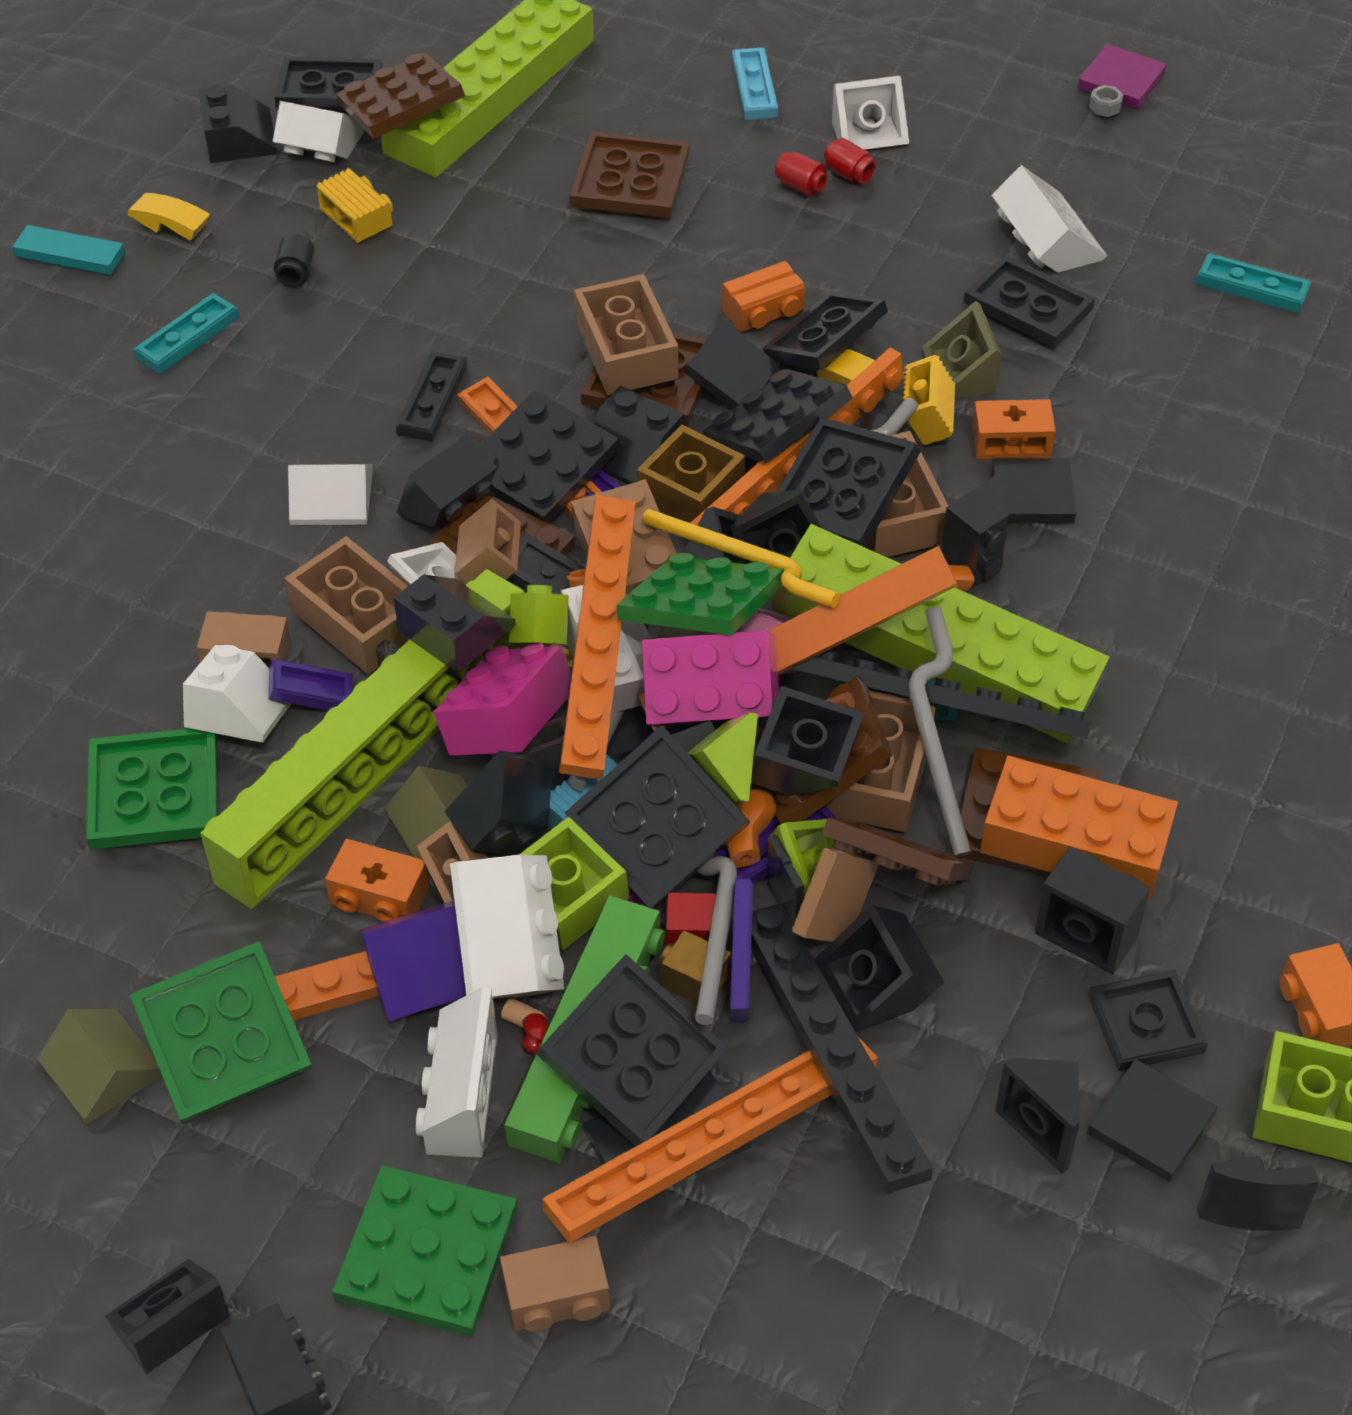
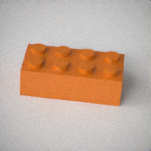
(1048, 810)

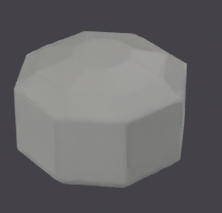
(1106, 101)

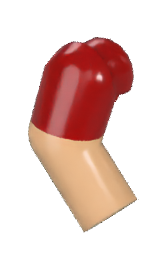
(530, 1019)

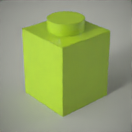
(539, 616)

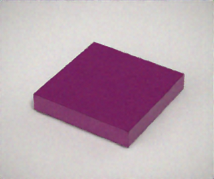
(1128, 72)

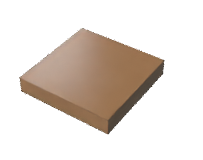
(834, 895)

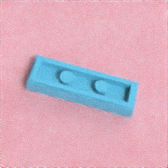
(754, 83)

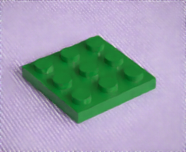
(701, 594)
(151, 787)
(220, 1031)
(426, 1250)

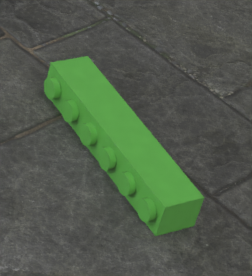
(547, 1107)

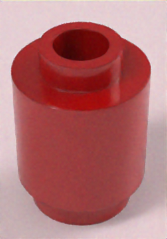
(849, 161)
(801, 173)

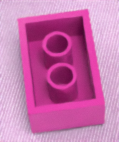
(709, 678)
(504, 700)

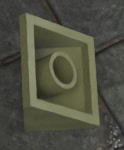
(968, 352)
(420, 805)
(97, 1061)

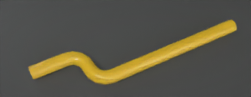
(792, 570)

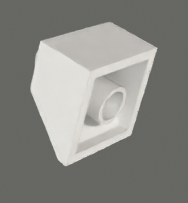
(316, 131)
(231, 695)

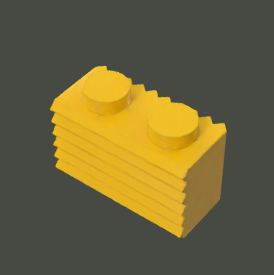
(354, 205)
(934, 393)

